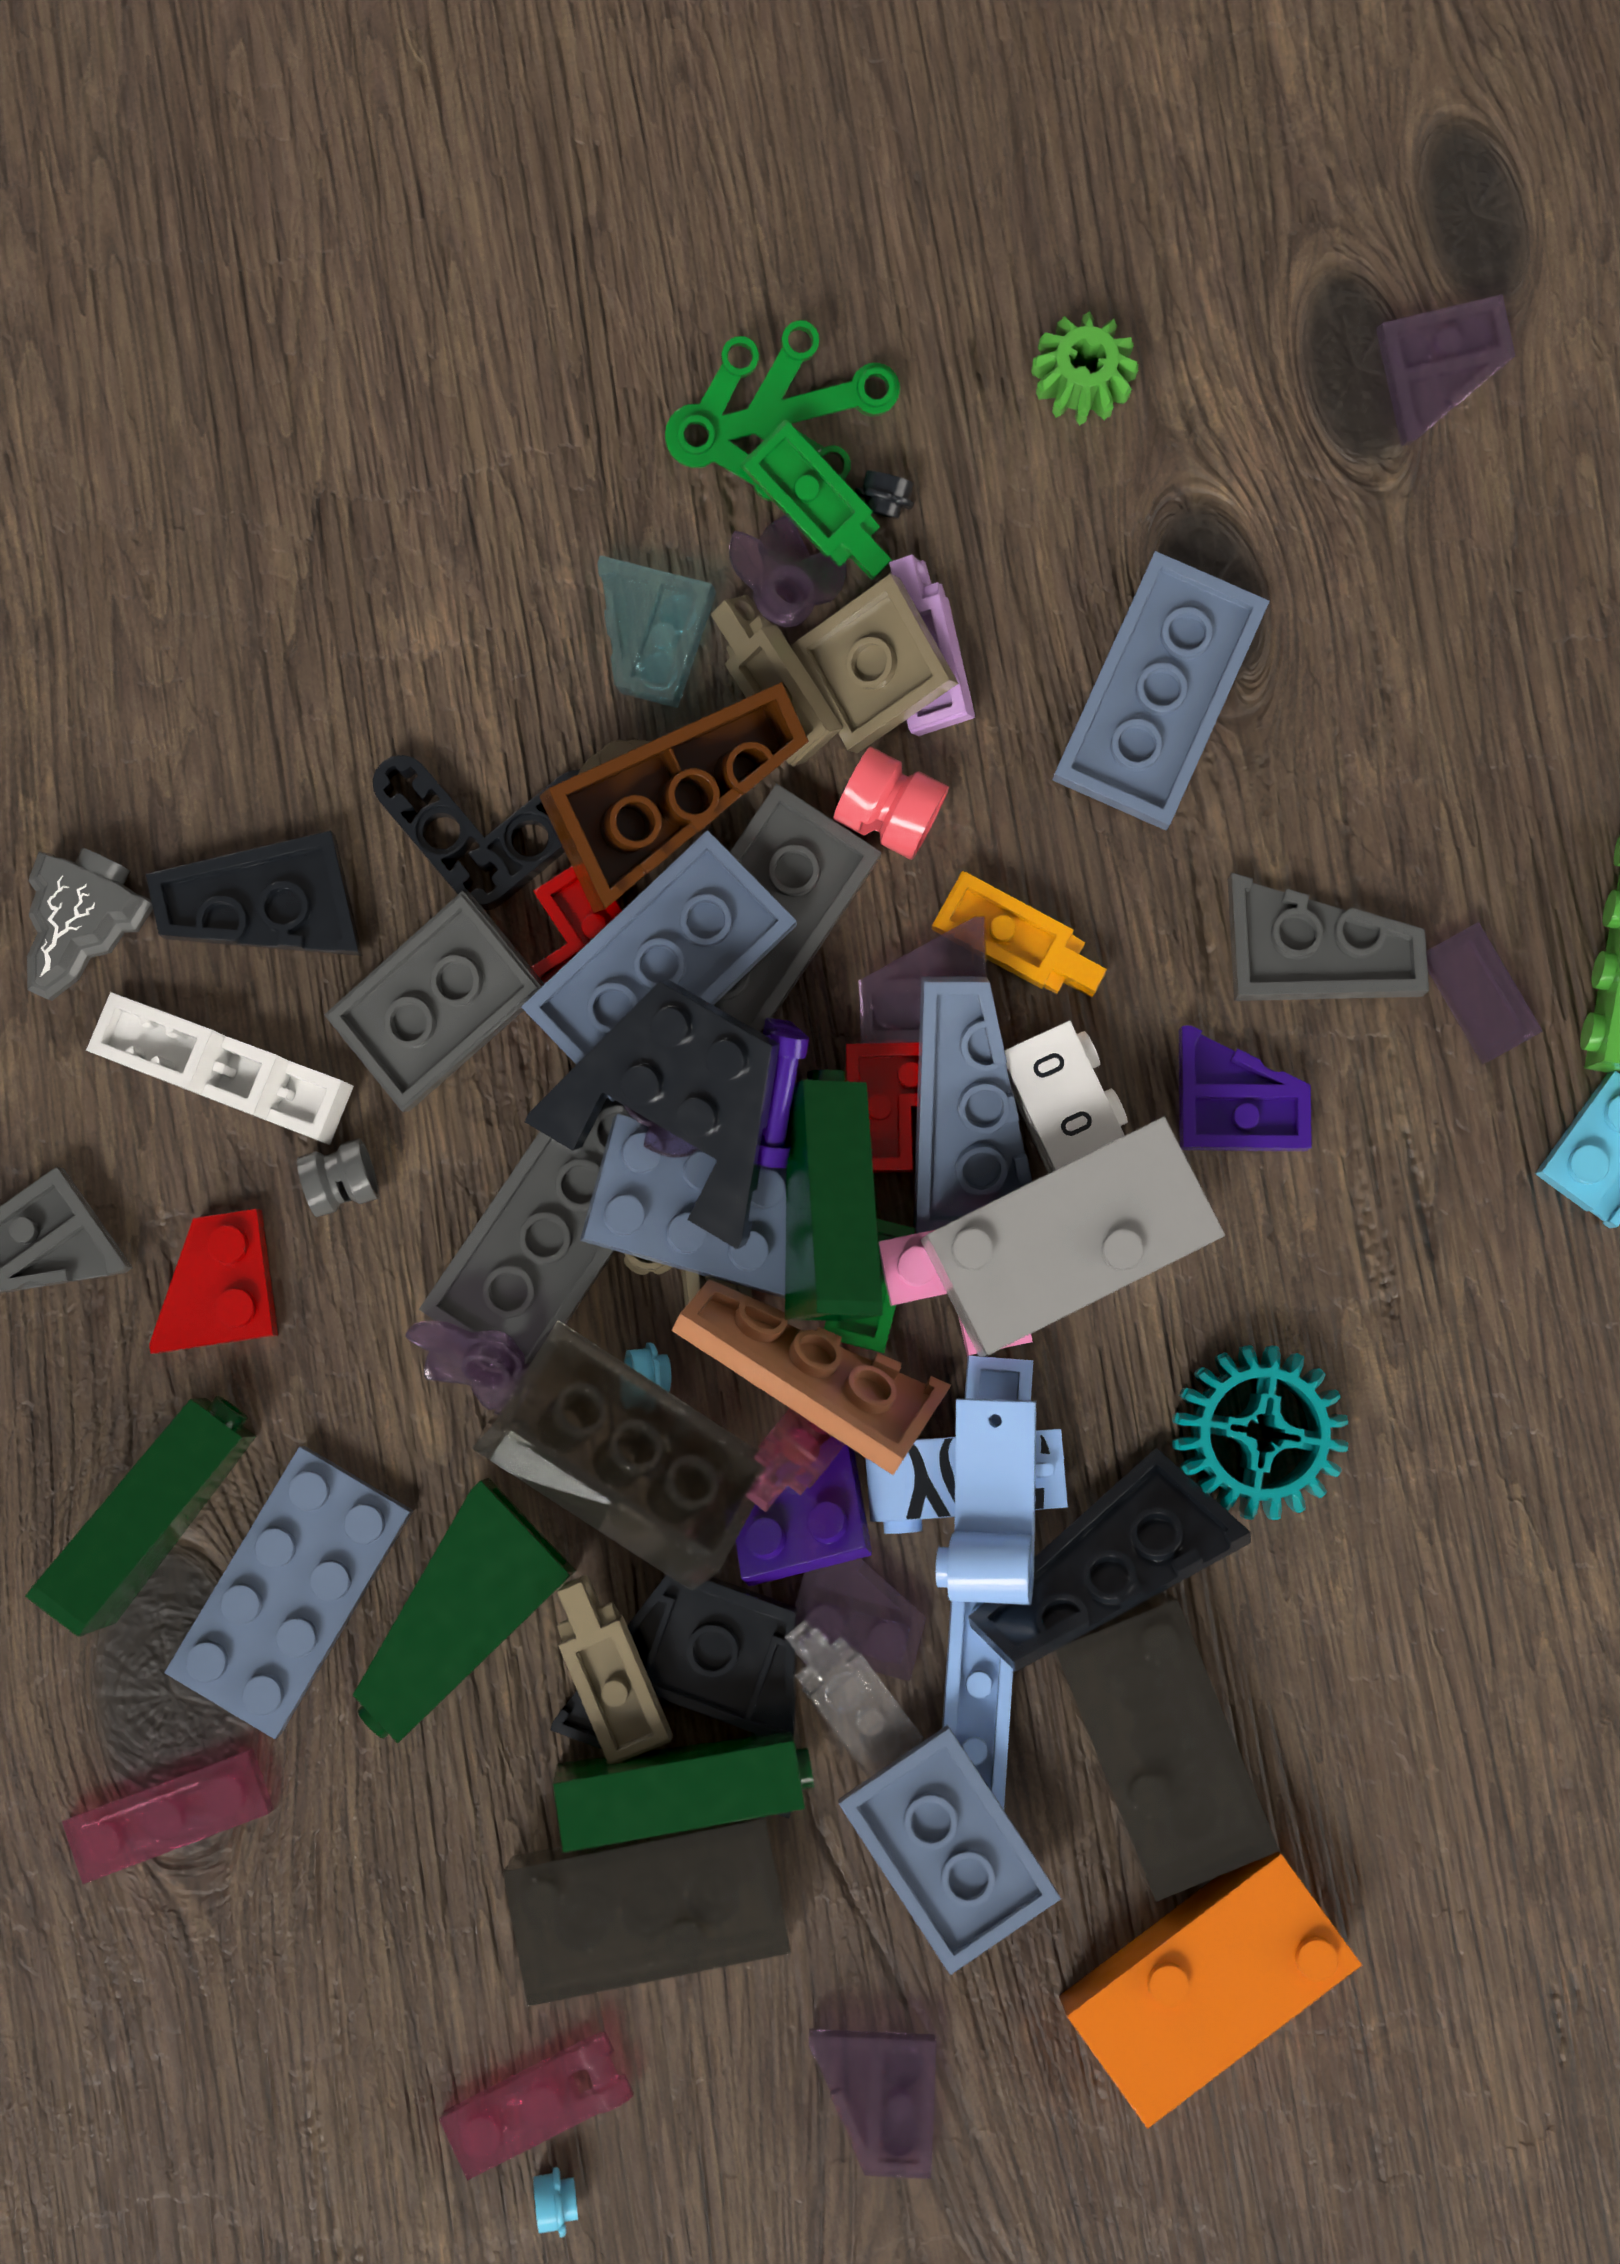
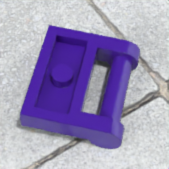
(793, 1046)

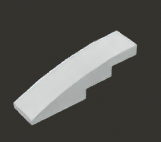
(220, 1068)

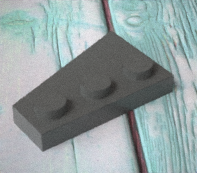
(1317, 951)

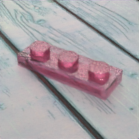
(167, 1816)

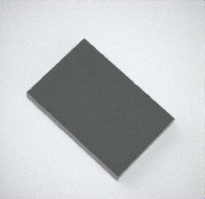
(435, 1001)

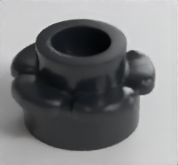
(886, 493)

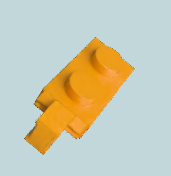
(1021, 937)

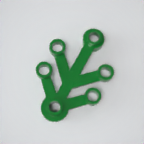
(769, 408)

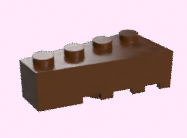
(653, 799)

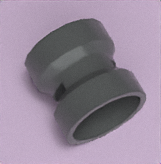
(338, 1177)

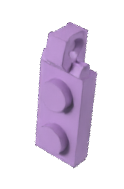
(934, 607)

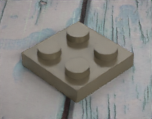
(875, 663)

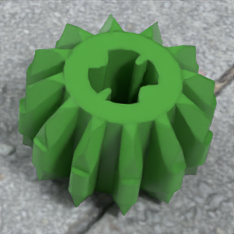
(1091, 349)

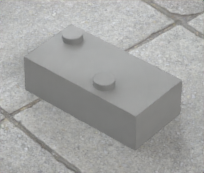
(1072, 1237)

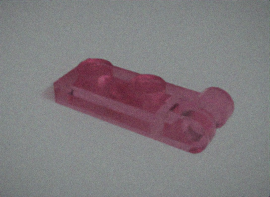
(534, 2106)

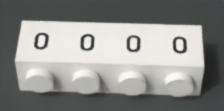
(1063, 1096)

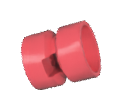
(890, 803)

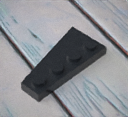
(1116, 1555)

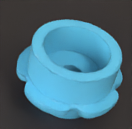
(650, 1364)
(554, 2202)

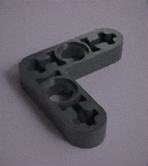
(494, 850)

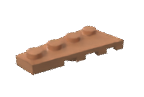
(808, 1371)

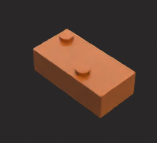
(1207, 1984)

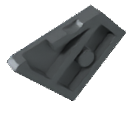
(54, 1237)

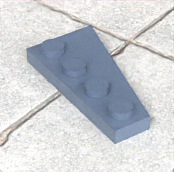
(965, 1105)

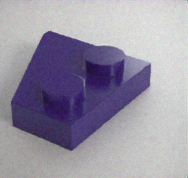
(1238, 1102)
(807, 1529)

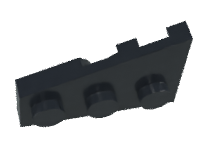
(261, 897)

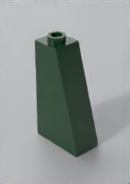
(830, 1203)
(143, 1517)
(466, 1603)
(679, 1789)

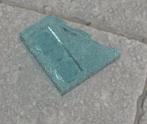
(653, 628)

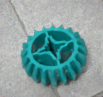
(1315, 1440)

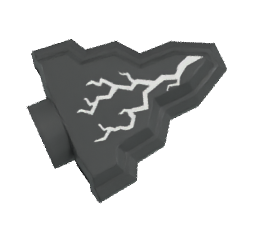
(77, 915)

